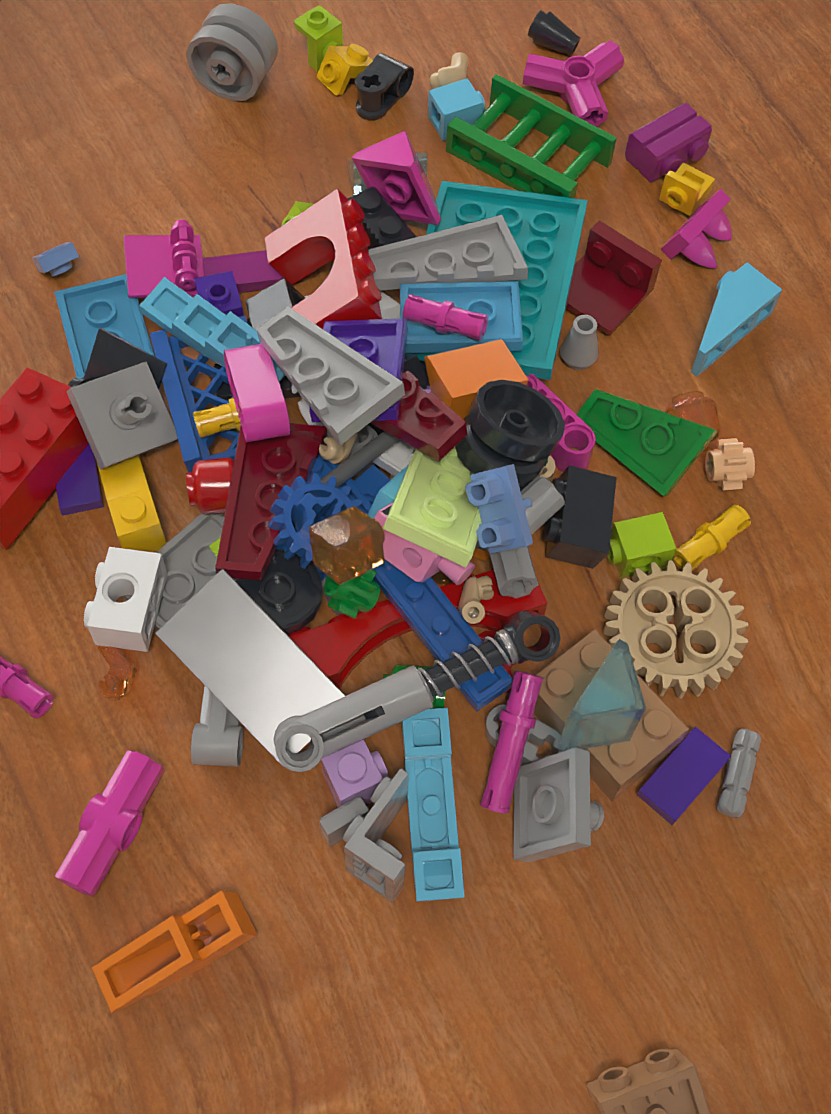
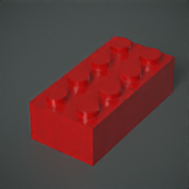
(36, 447)

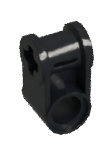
(382, 86)

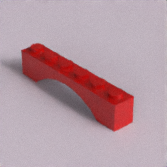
(346, 641)

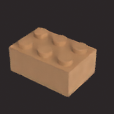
(618, 764)

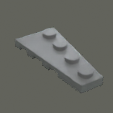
(455, 255)
(329, 375)

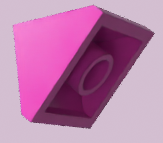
(399, 178)

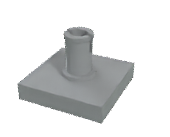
(122, 415)
(554, 806)

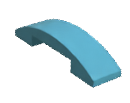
(432, 807)

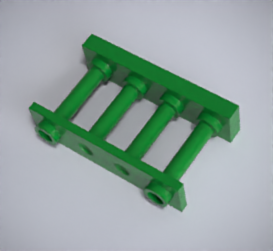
(515, 168)

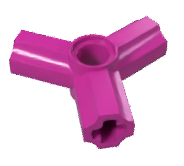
(577, 79)

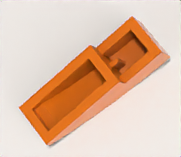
(174, 950)

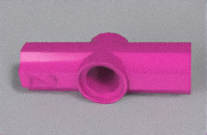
(110, 823)

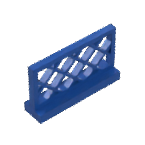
(181, 397)

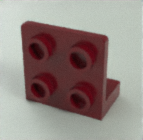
(611, 278)

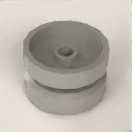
(232, 52)

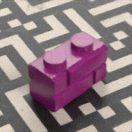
(668, 142)

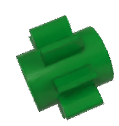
(353, 595)

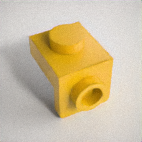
(342, 64)
(685, 188)

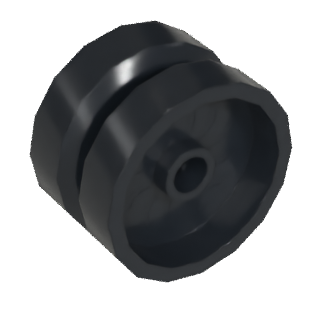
(510, 427)

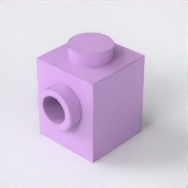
(353, 773)

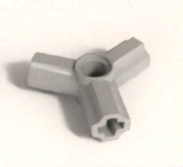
(514, 566)

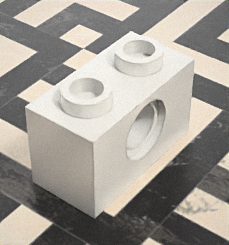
(131, 622)

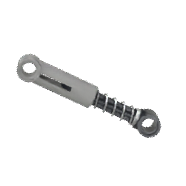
(409, 692)

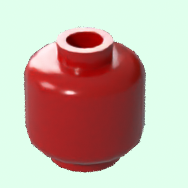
(210, 484)

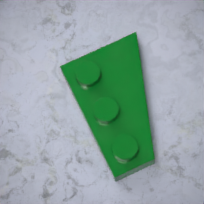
(646, 439)

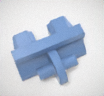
(500, 509)

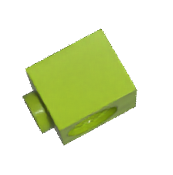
(639, 543)

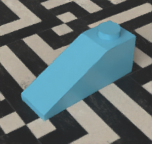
(740, 306)

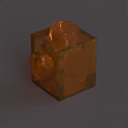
(347, 544)

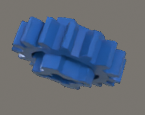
(302, 506)

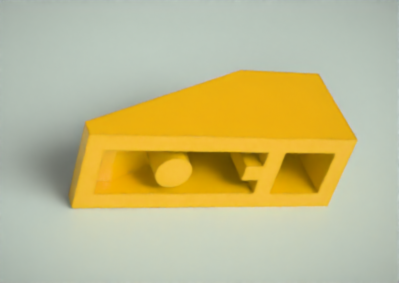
(132, 506)

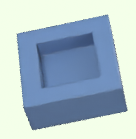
(56, 259)

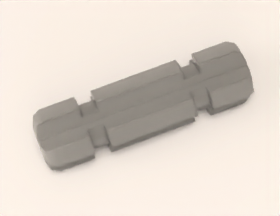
(739, 773)

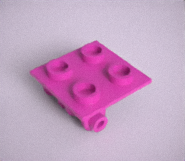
(160, 256)

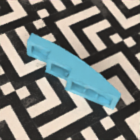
(199, 323)

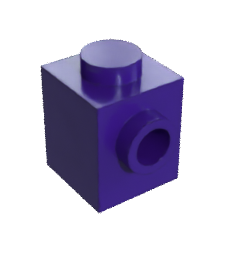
(220, 292)

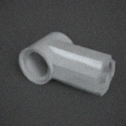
(217, 736)

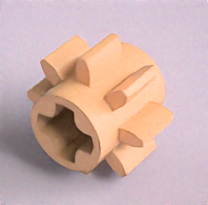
(730, 464)

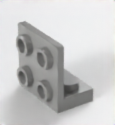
(367, 855)

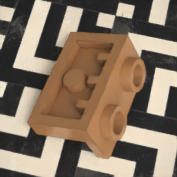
(658, 1085)

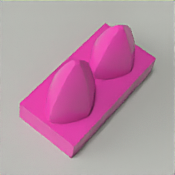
(690, 238)

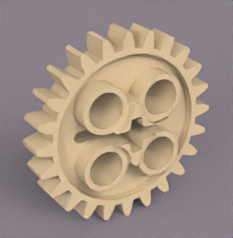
(713, 628)

